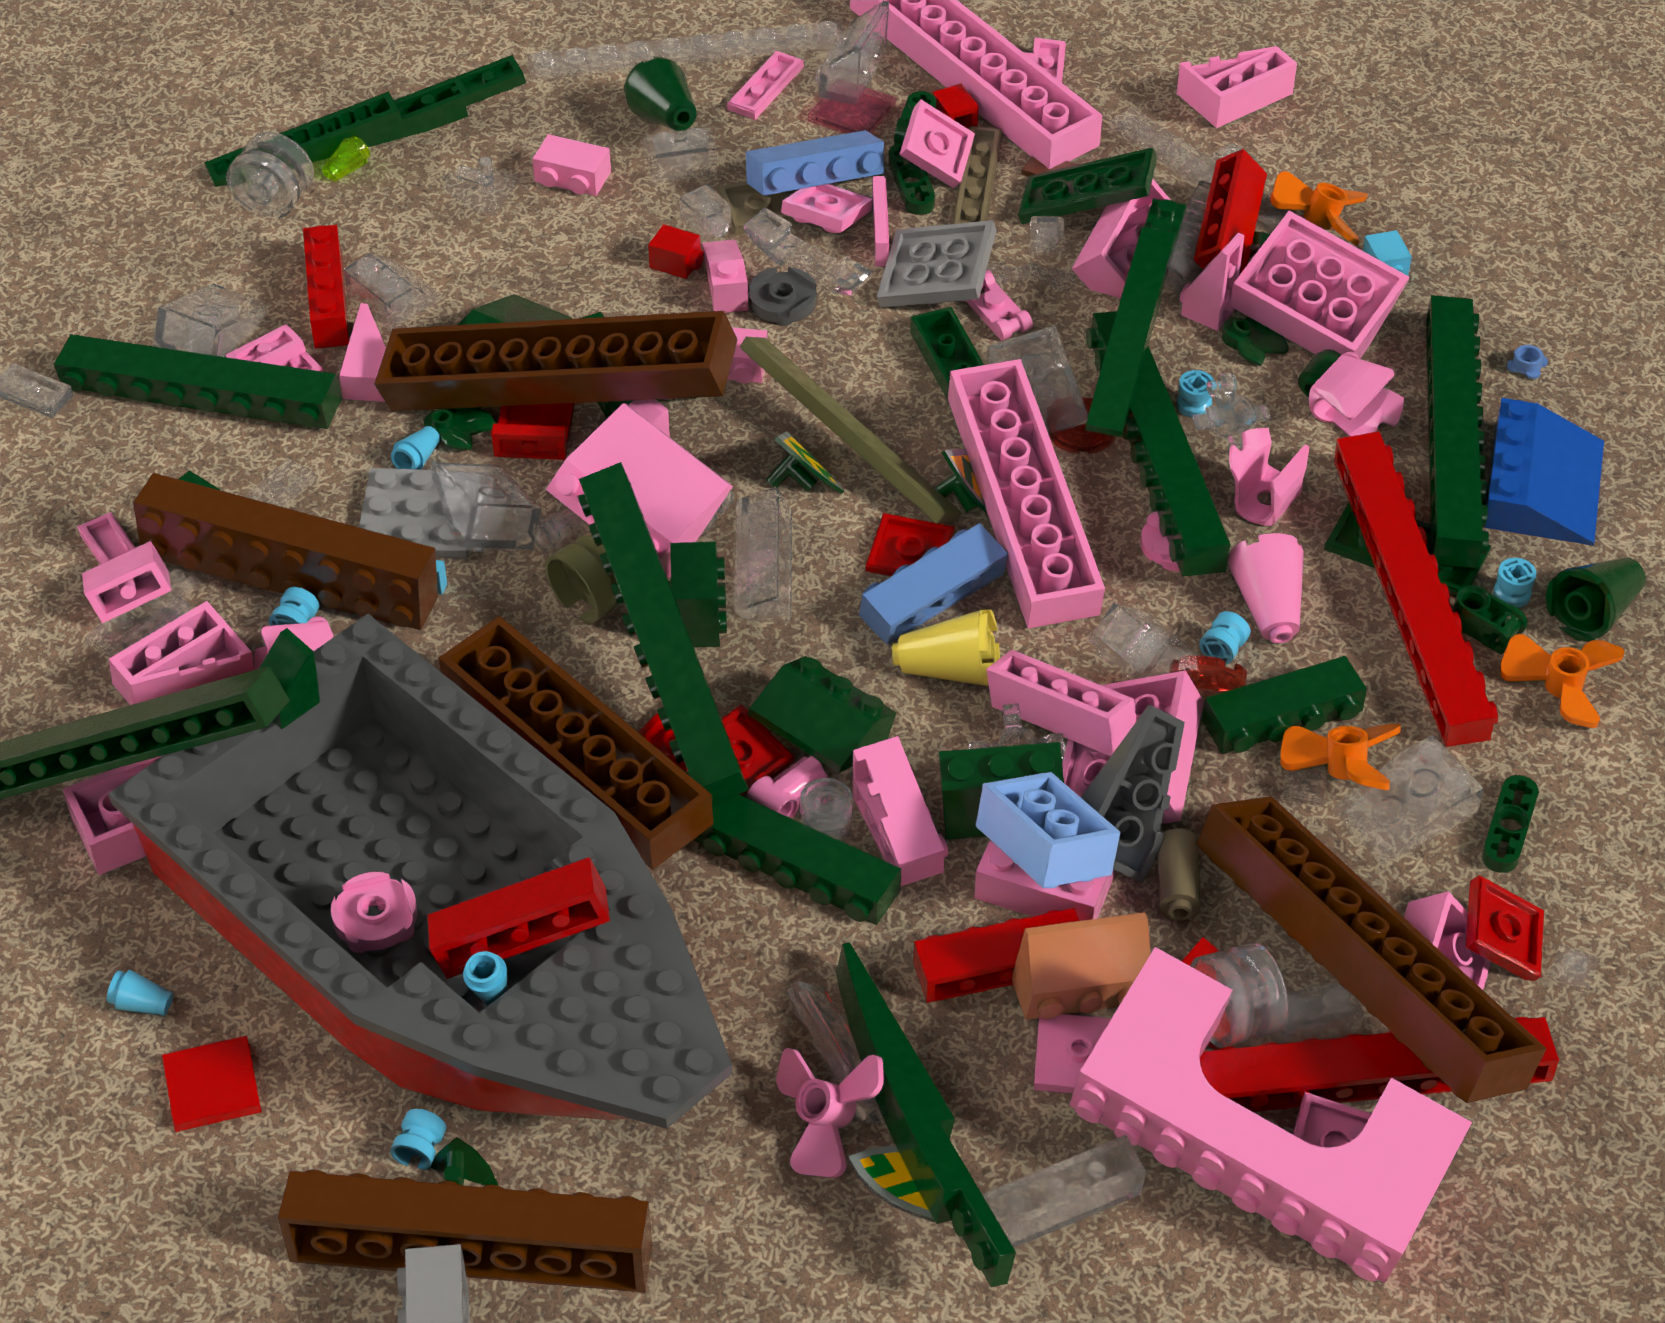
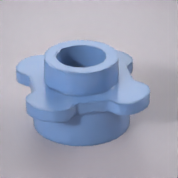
(1527, 361)

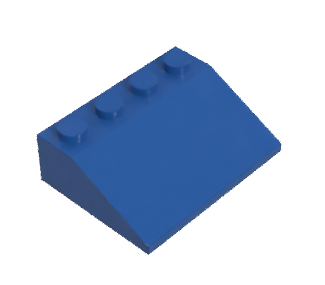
(1543, 475)

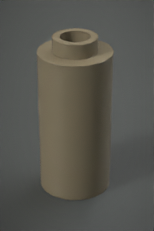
(1179, 875)

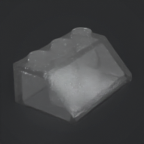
(855, 56)

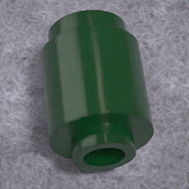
(1316, 368)

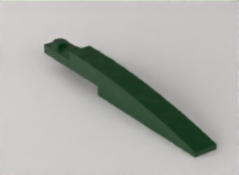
(386, 119)
(1135, 318)
(921, 1123)

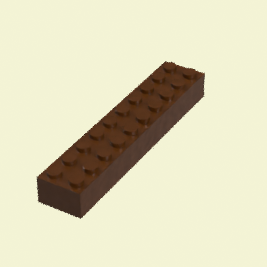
(557, 361)
(1371, 950)

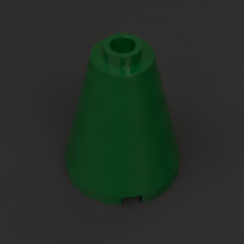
(660, 94)
(1594, 596)

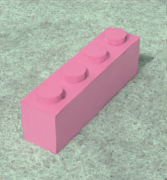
(1061, 701)

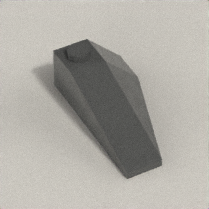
(1135, 787)

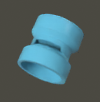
(1193, 393)
(1515, 581)
(295, 607)
(1225, 637)
(419, 1136)

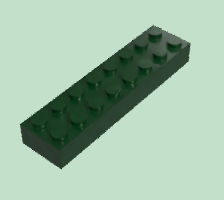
(943, 344)

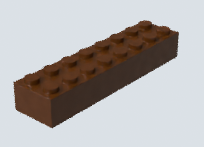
(287, 549)
(583, 737)
(500, 1230)

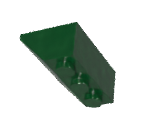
(821, 712)
(967, 769)

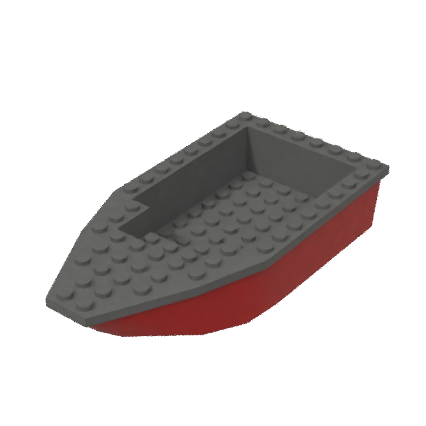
(439, 793)

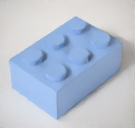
(1047, 829)

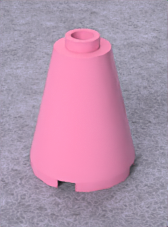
(1271, 583)

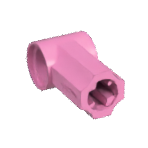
(784, 791)

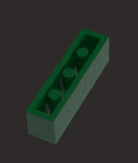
(1273, 705)

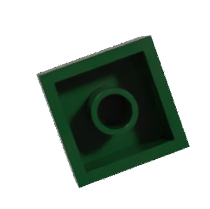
(697, 590)

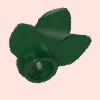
(1252, 339)
(459, 425)

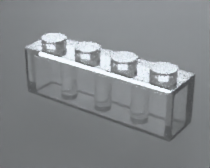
(1067, 1191)

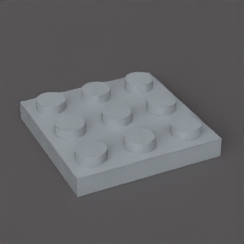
(937, 264)
(409, 508)

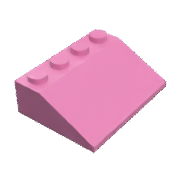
(1317, 288)
(670, 483)
(1168, 692)

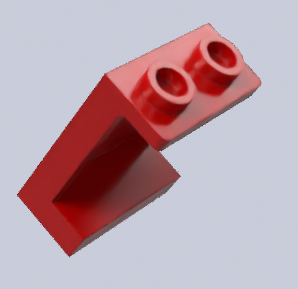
(533, 431)

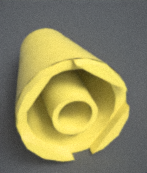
(951, 649)

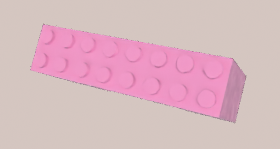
(1342, 1199)

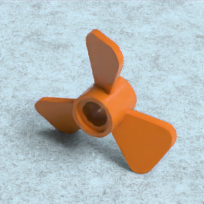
(1320, 205)
(1562, 672)
(1342, 750)

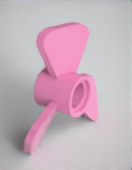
(826, 1108)

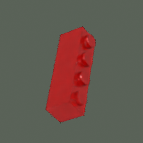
(1231, 207)
(325, 286)
(519, 916)
(975, 957)

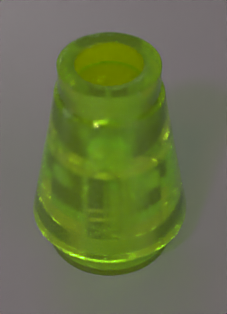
(347, 158)

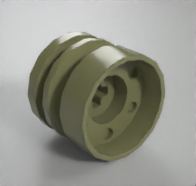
(579, 574)

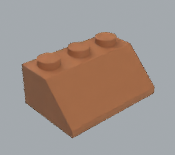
(1079, 965)

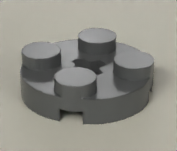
(787, 309)

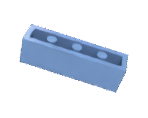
(814, 162)
(932, 583)

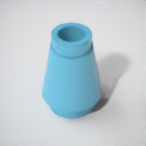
(415, 449)
(486, 976)
(138, 994)

